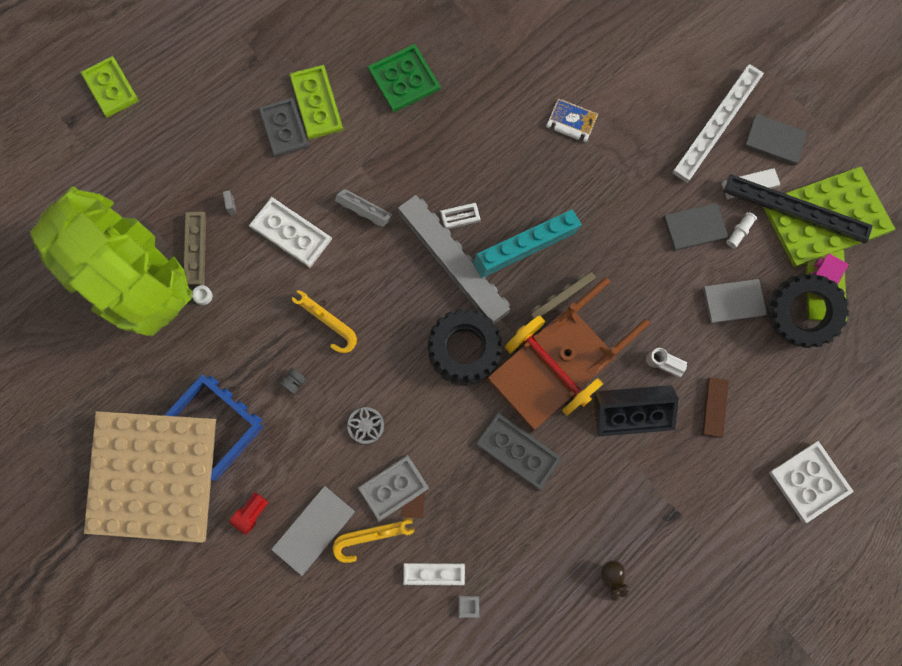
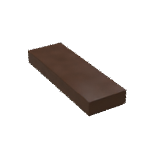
(715, 407)

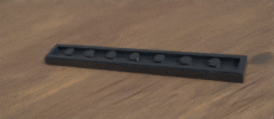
(798, 208)

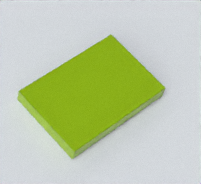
(109, 86)

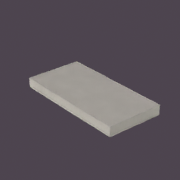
(313, 530)

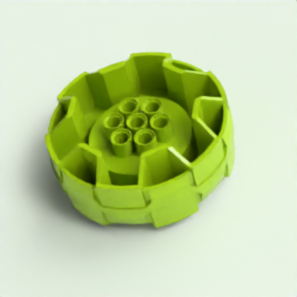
(110, 262)

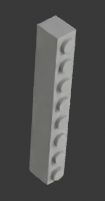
(453, 259)

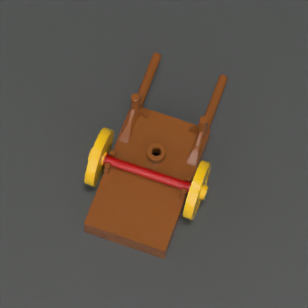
(542, 376)

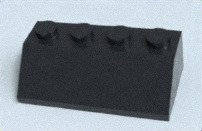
(636, 410)

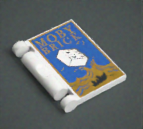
(572, 120)

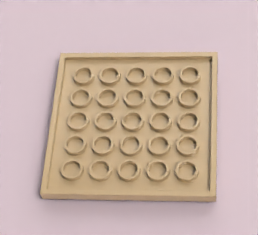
(150, 476)

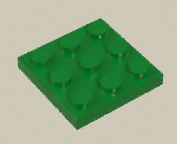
(404, 78)

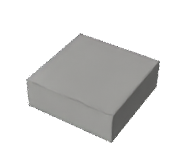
(229, 203)
(468, 607)

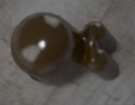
(613, 576)

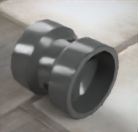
(293, 381)

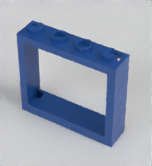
(239, 407)

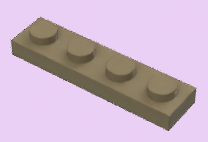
(195, 248)
(567, 293)

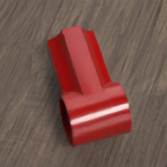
(246, 517)

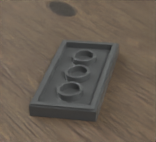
(518, 451)

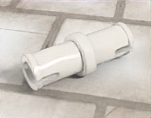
(741, 230)

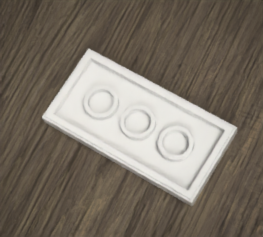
(290, 232)

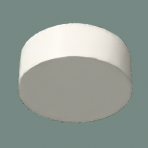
(202, 295)

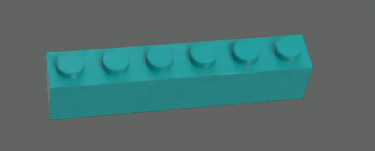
(526, 243)

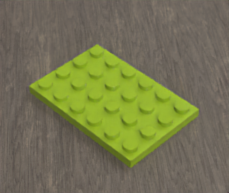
(843, 193)

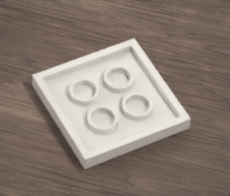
(811, 482)

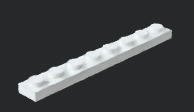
(718, 123)

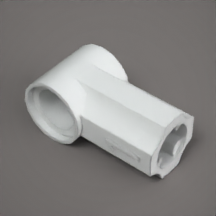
(667, 362)

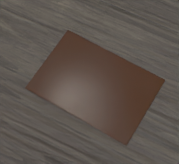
(414, 508)

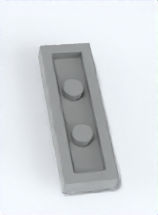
(363, 208)

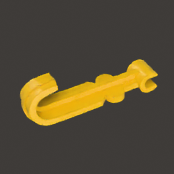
(330, 320)
(369, 535)

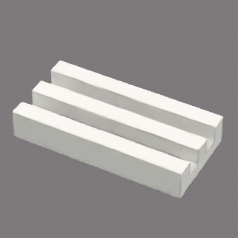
(476, 219)

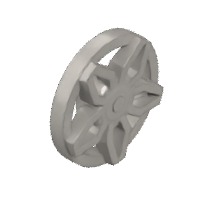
(365, 425)

